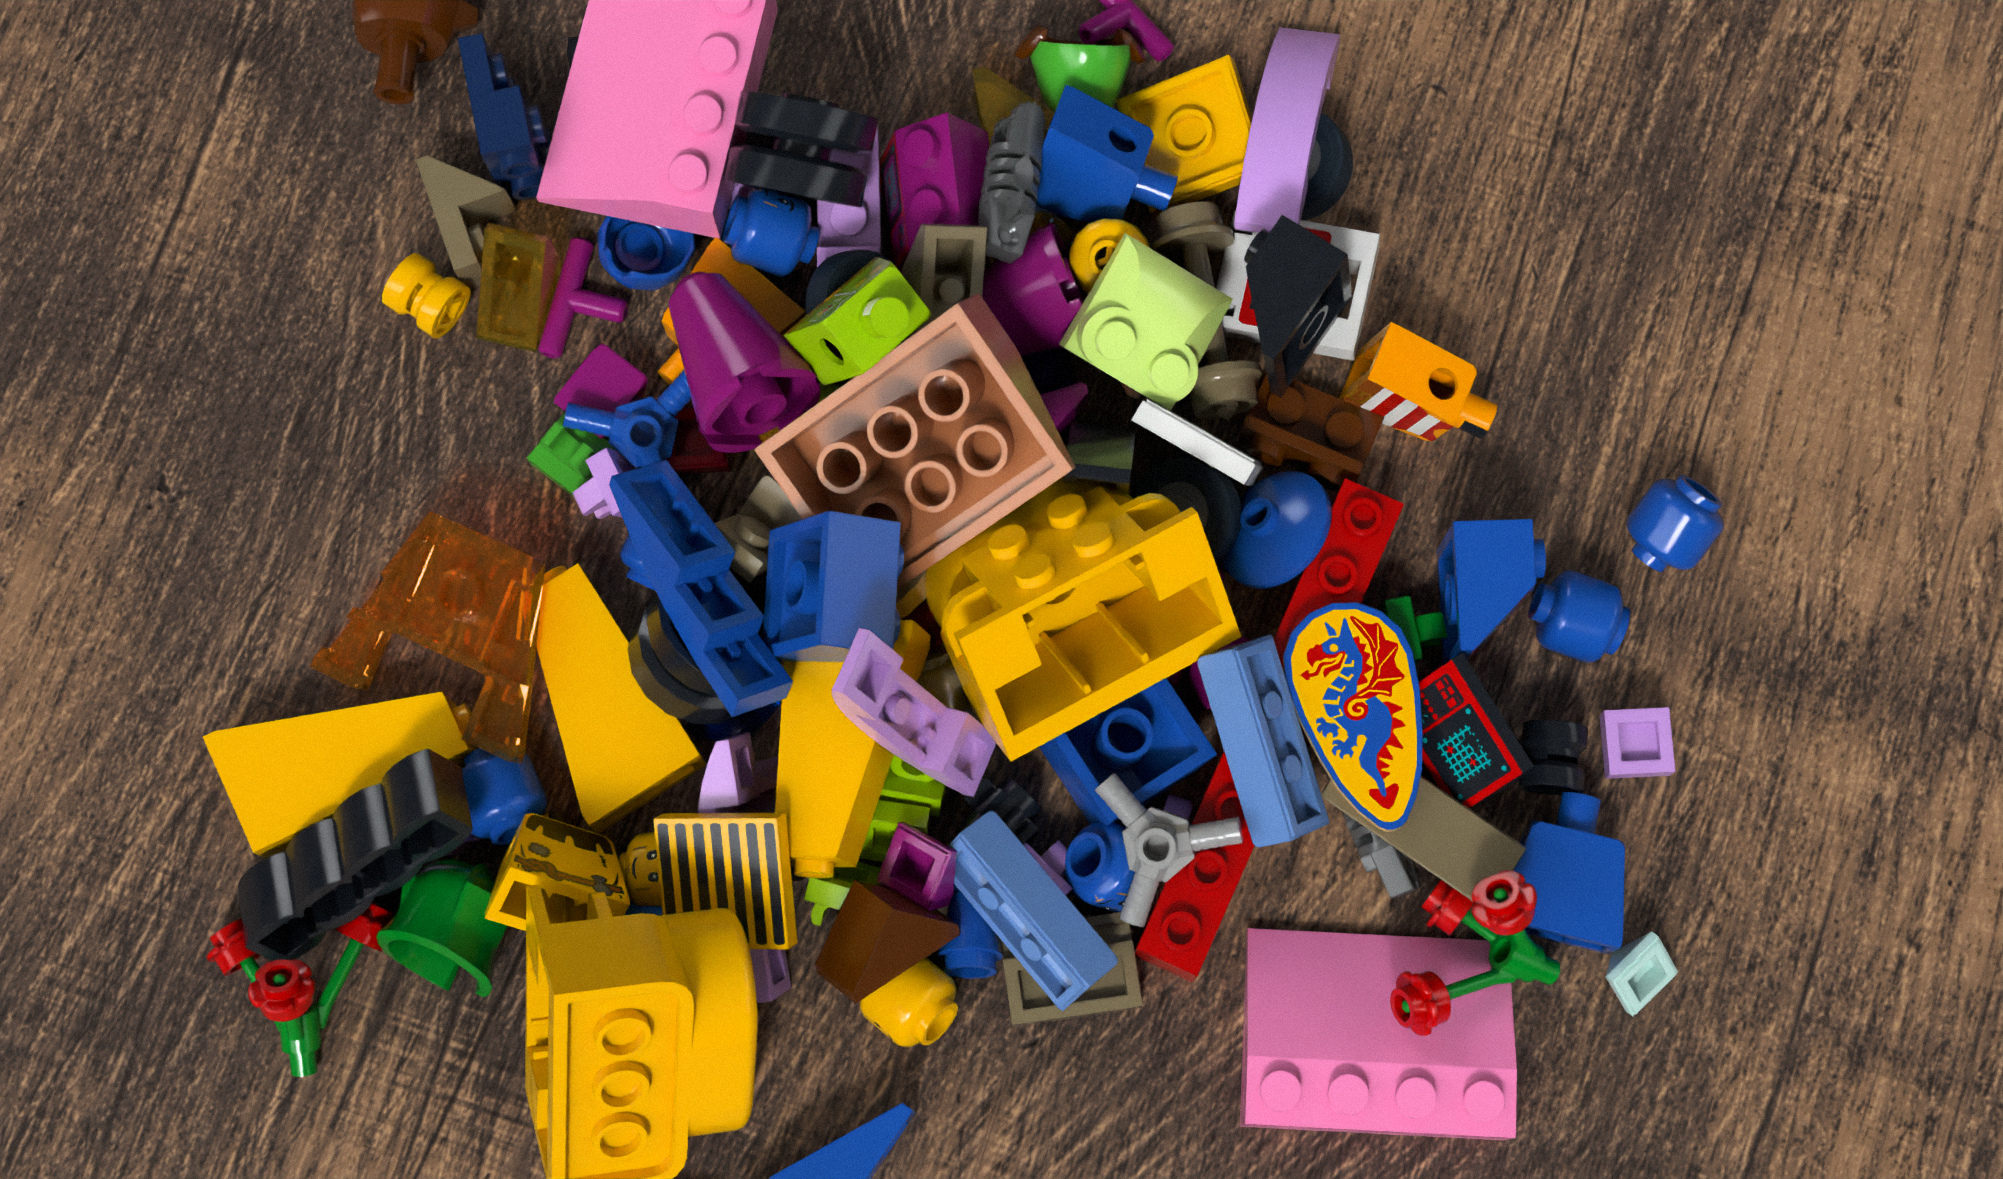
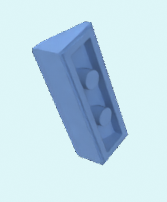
(1263, 741)
(1029, 911)

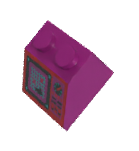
(931, 177)

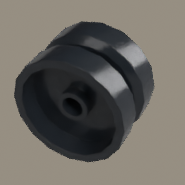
(801, 147)
(669, 671)

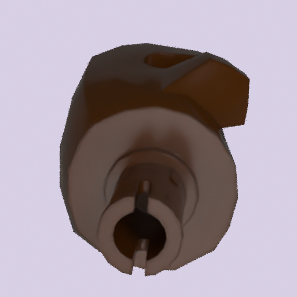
(407, 34)

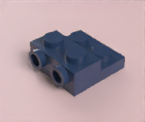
(507, 129)

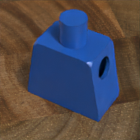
(1098, 162)
(1575, 877)

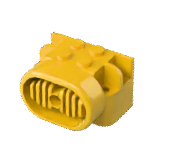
(1076, 608)
(635, 1037)

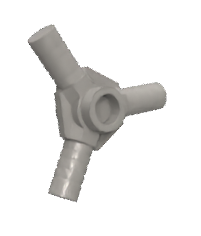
(1158, 844)

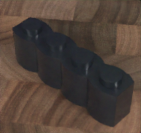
(356, 855)

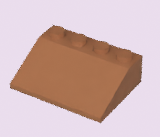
(926, 438)

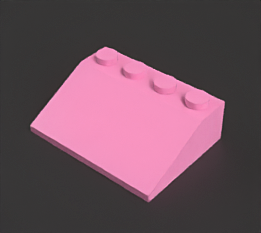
(656, 110)
(1336, 1058)

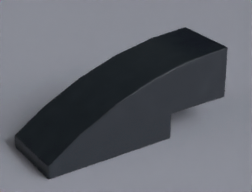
(1101, 453)

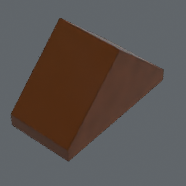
(879, 939)

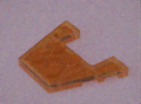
(465, 601)

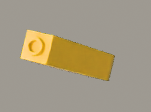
(613, 736)
(307, 765)
(829, 766)

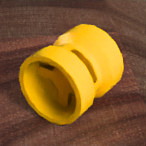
(426, 295)

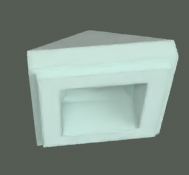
(1640, 971)

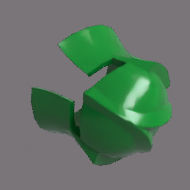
(445, 925)

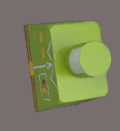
(861, 320)

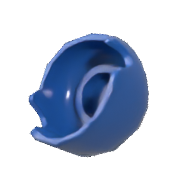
(642, 253)

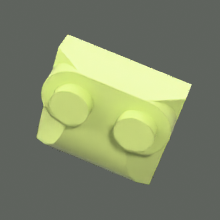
(1147, 323)

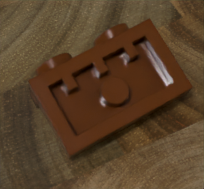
(1310, 432)

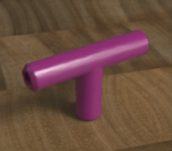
(1128, 16)
(572, 299)

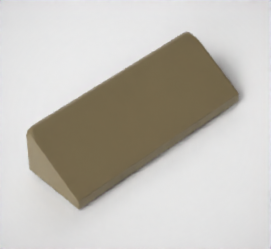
(1444, 837)

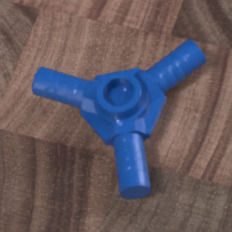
(637, 430)

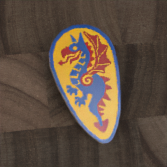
(1359, 707)

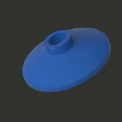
(1280, 530)

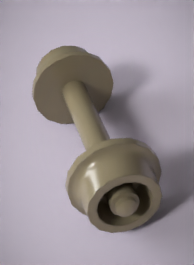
(1190, 236)

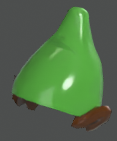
(1093, 69)

